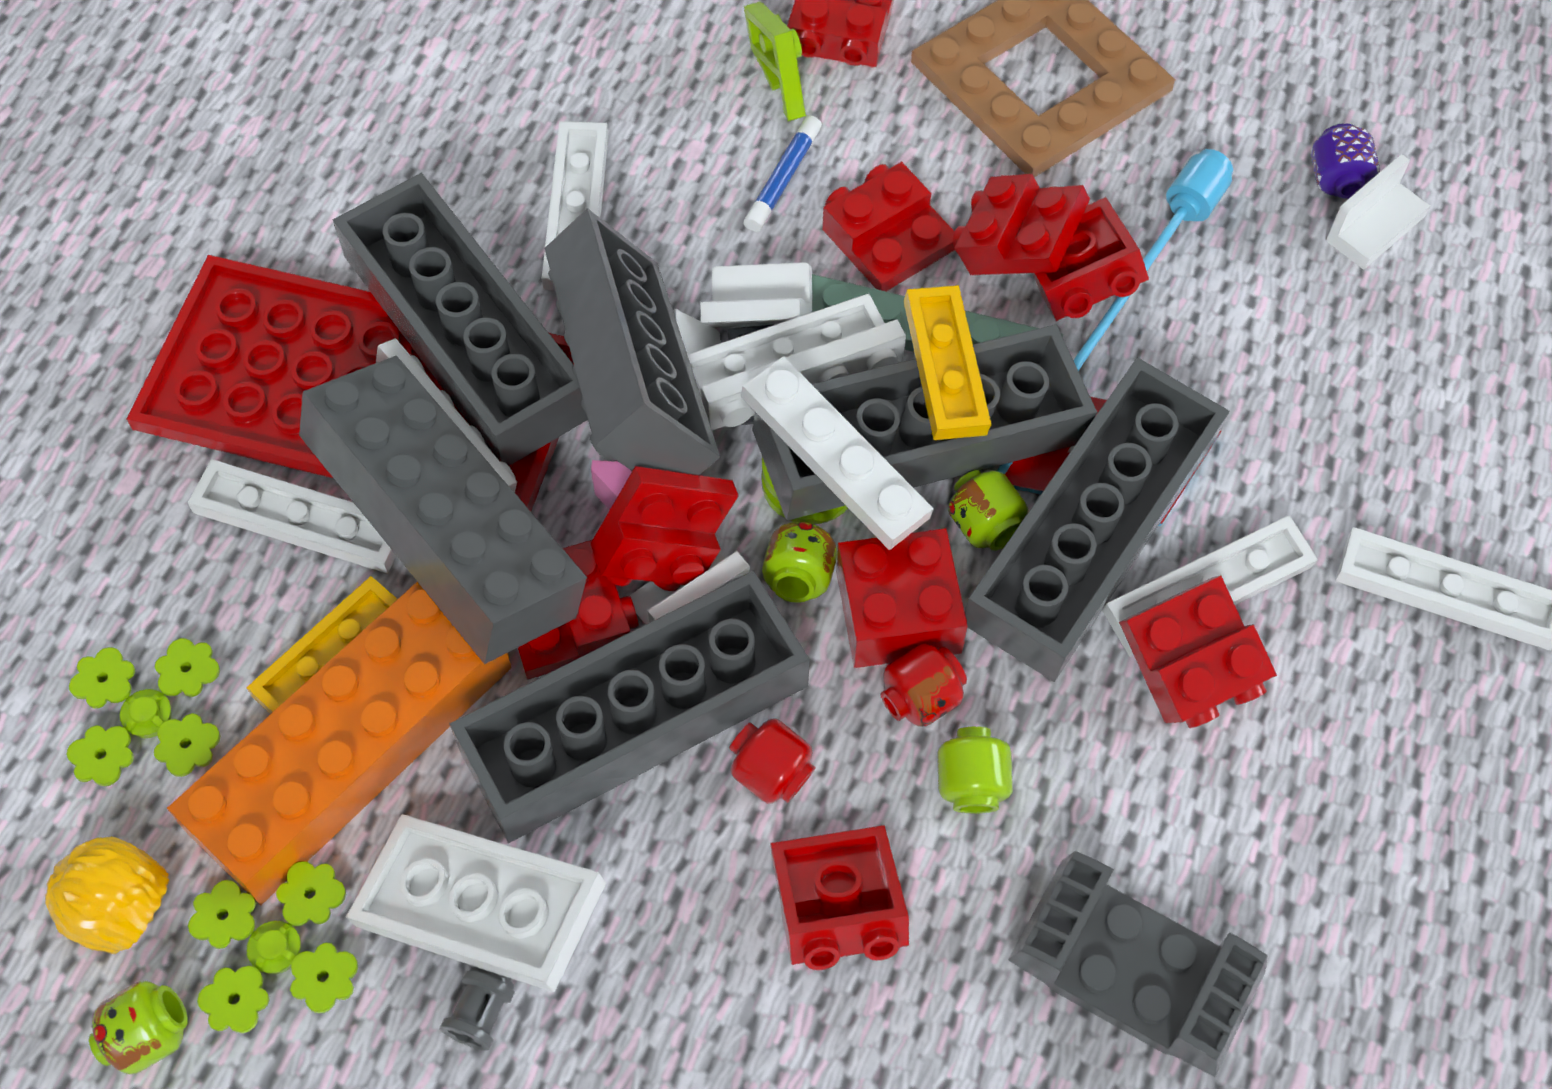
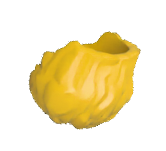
(105, 894)

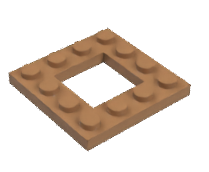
(1034, 142)

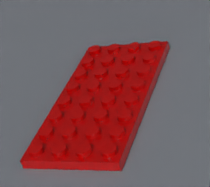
(250, 350)

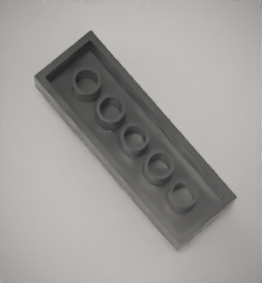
(462, 318)
(628, 351)
(1030, 395)
(441, 508)
(1094, 519)
(631, 705)

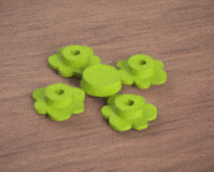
(144, 712)
(272, 947)

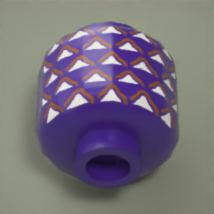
(1344, 160)

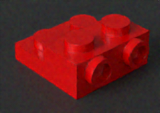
(841, 29)
(887, 226)
(1019, 226)
(1096, 265)
(663, 528)
(599, 621)
(1198, 653)
(840, 897)

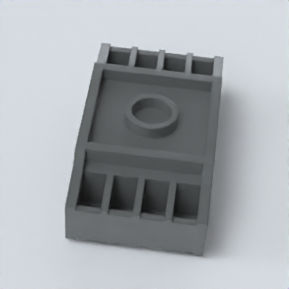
(1138, 965)

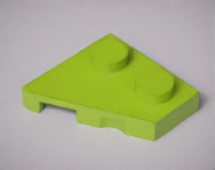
(777, 54)

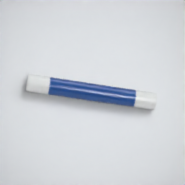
(782, 174)

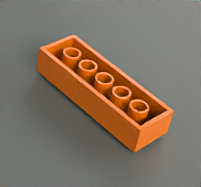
(335, 744)

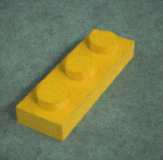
(946, 363)
(320, 644)

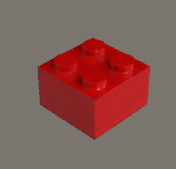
(900, 597)

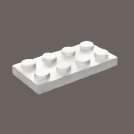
(478, 901)

